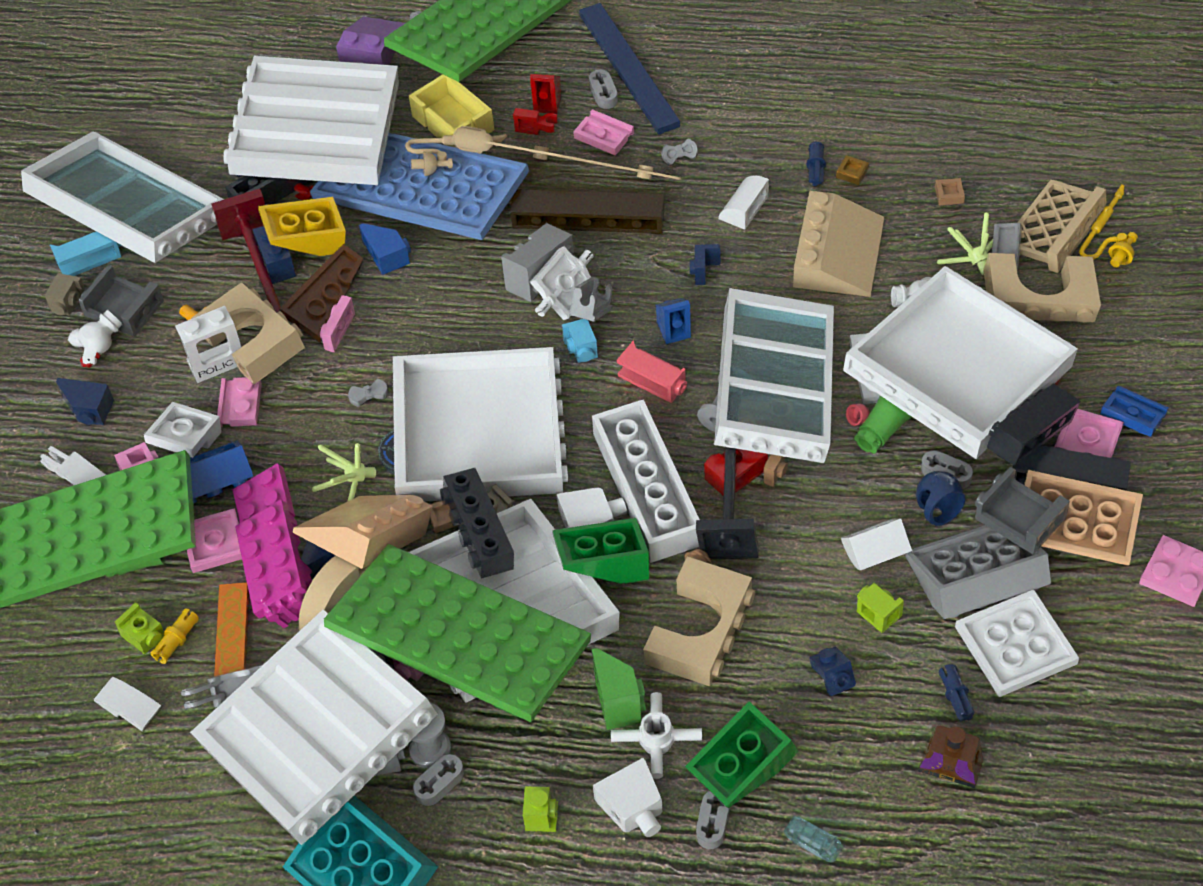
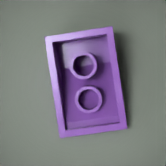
(365, 41)

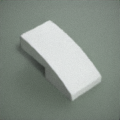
(128, 703)

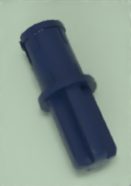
(816, 163)
(957, 692)

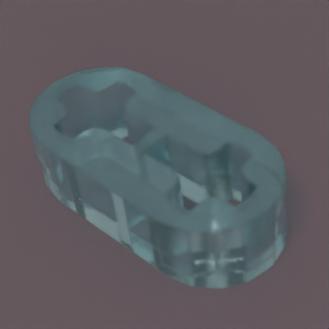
(813, 839)

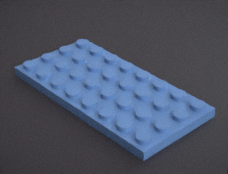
(451, 200)

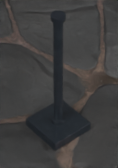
(728, 536)

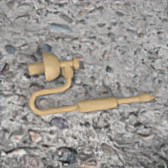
(429, 162)

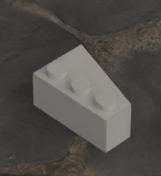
(529, 258)

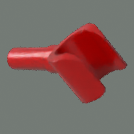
(304, 191)

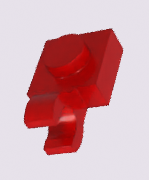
(531, 123)

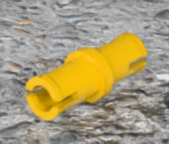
(174, 636)

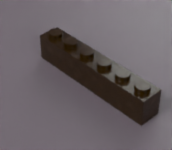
(588, 211)

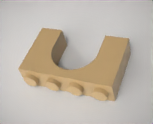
(1076, 303)
(271, 347)
(701, 656)

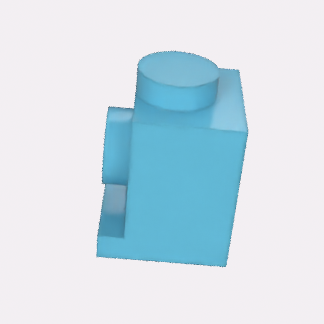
(580, 340)

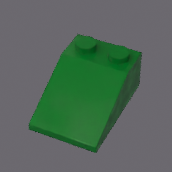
(604, 551)
(742, 756)

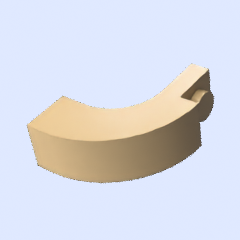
(328, 588)

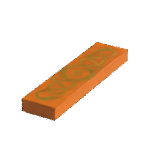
(232, 628)

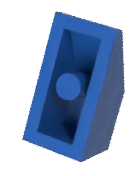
(385, 247)
(674, 320)

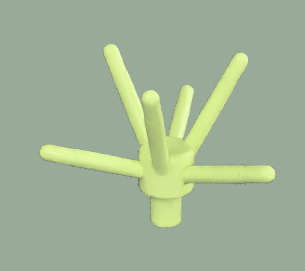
(975, 255)
(354, 472)

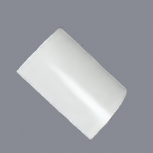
(746, 201)
(877, 544)

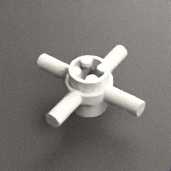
(656, 743)

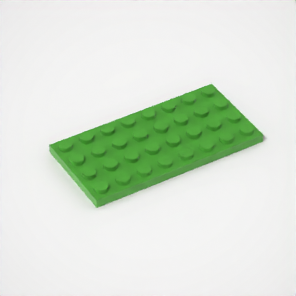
(465, 34)
(96, 528)
(458, 631)

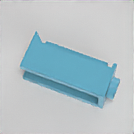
(85, 253)

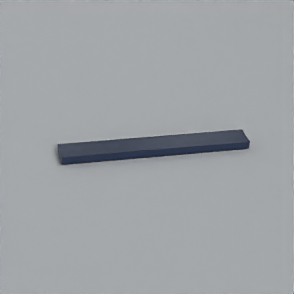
(629, 69)

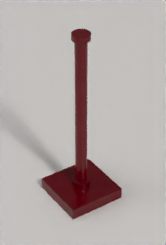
(238, 217)

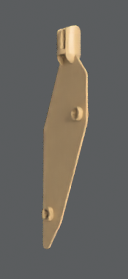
(477, 140)

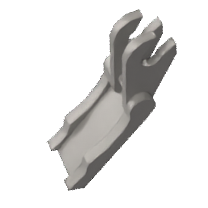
(220, 687)

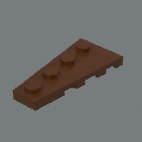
(314, 300)

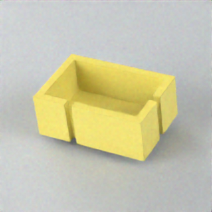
(447, 106)

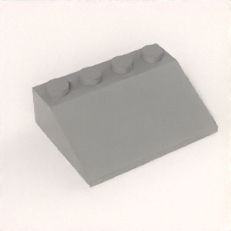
(976, 570)

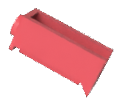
(652, 373)

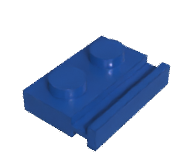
(1134, 410)

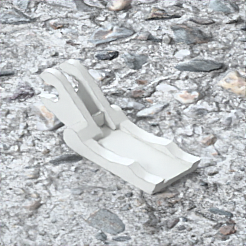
(72, 467)

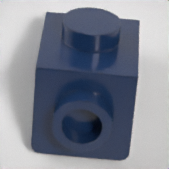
(704, 255)
(834, 669)

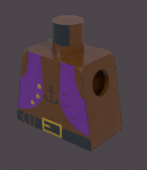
(953, 756)

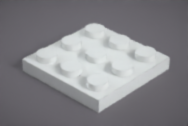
(1016, 643)

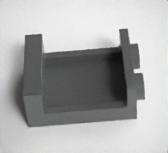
(125, 300)
(1020, 512)

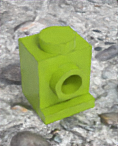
(879, 607)
(139, 628)
(539, 810)

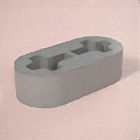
(606, 88)
(947, 464)
(438, 780)
(706, 818)

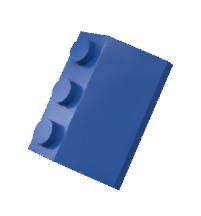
(219, 469)

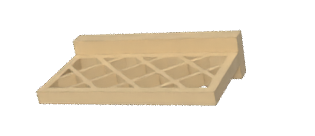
(1072, 229)

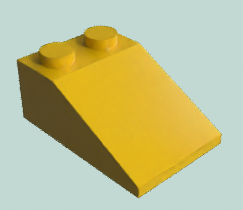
(305, 226)

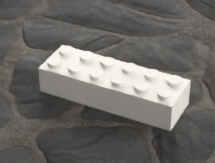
(647, 479)

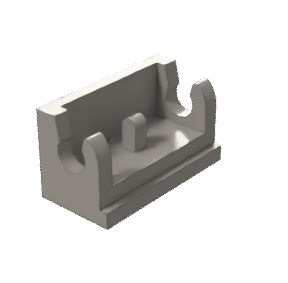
(588, 302)

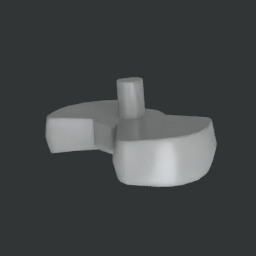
(671, 153)
(377, 390)

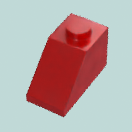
(545, 93)

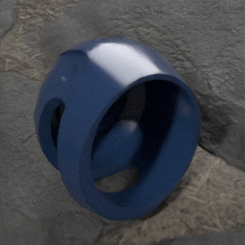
(942, 492)

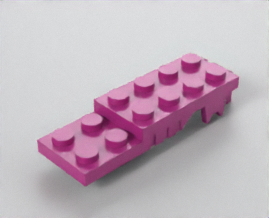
(270, 548)

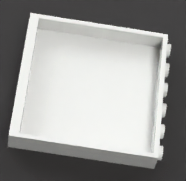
(958, 359)
(482, 414)

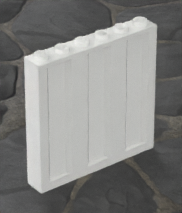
(313, 120)
(536, 575)
(313, 726)

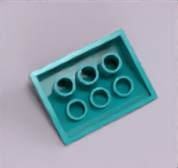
(358, 851)

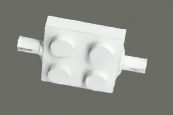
(558, 279)

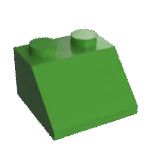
(618, 690)

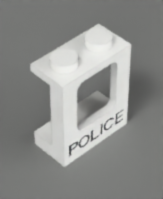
(215, 360)

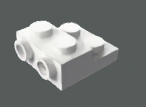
(184, 429)

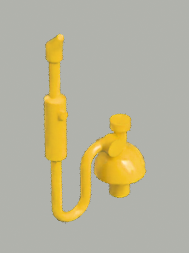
(1121, 251)

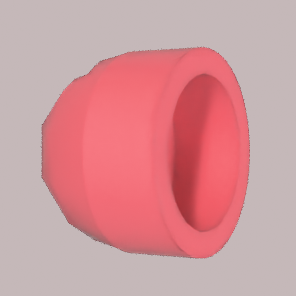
(855, 412)

